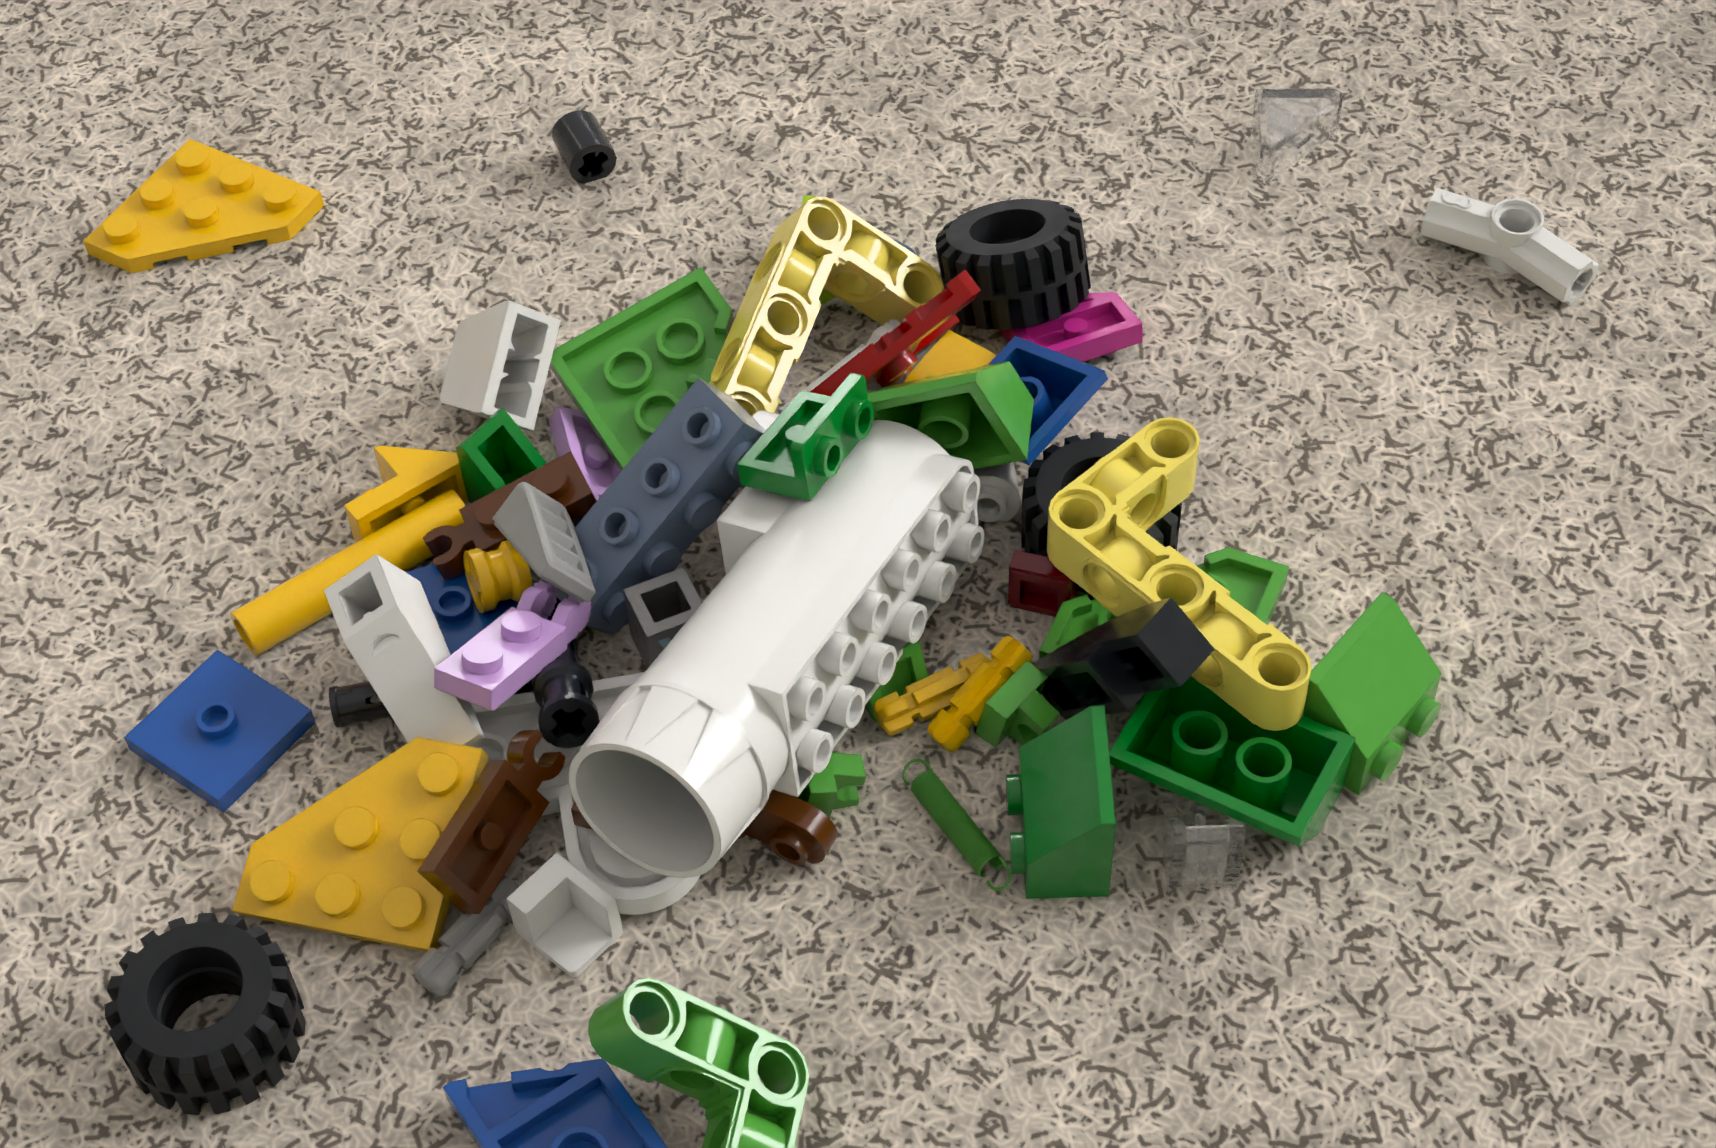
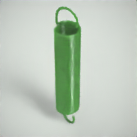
(955, 822)

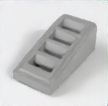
(545, 540)

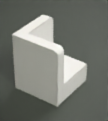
(565, 915)

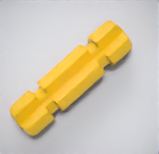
(924, 697)
(951, 726)

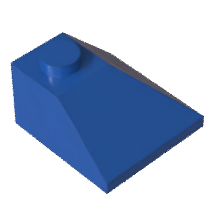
(1056, 384)

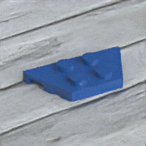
(553, 1109)

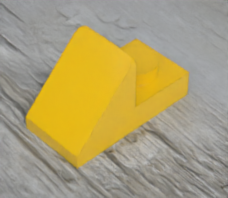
(408, 481)

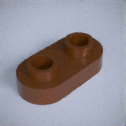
(793, 829)

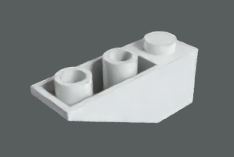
(397, 647)

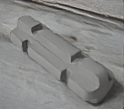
(465, 941)

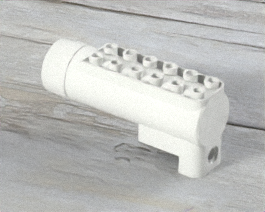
(779, 650)

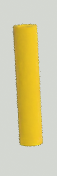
(302, 598)

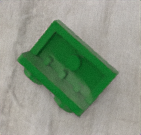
(809, 441)

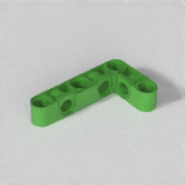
(709, 1058)

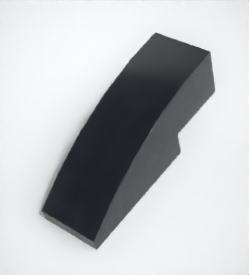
(1124, 660)

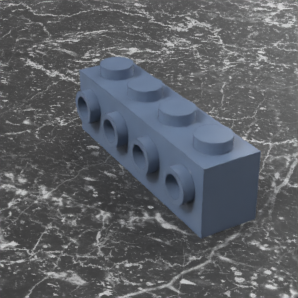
(663, 498)

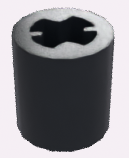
(583, 146)

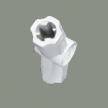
(1510, 241)

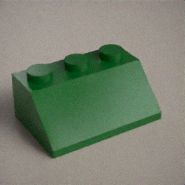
(1222, 760)

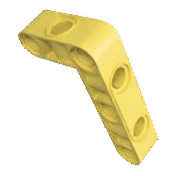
(812, 251)
(1103, 547)

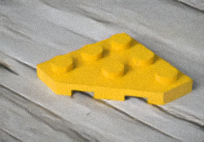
(201, 209)
(357, 851)

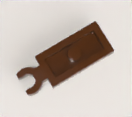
(557, 479)
(491, 824)

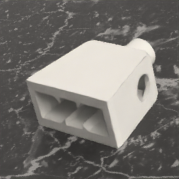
(500, 362)

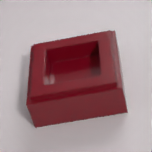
(1037, 584)

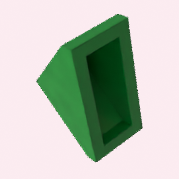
(495, 456)

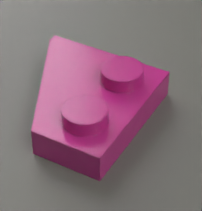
(1091, 330)

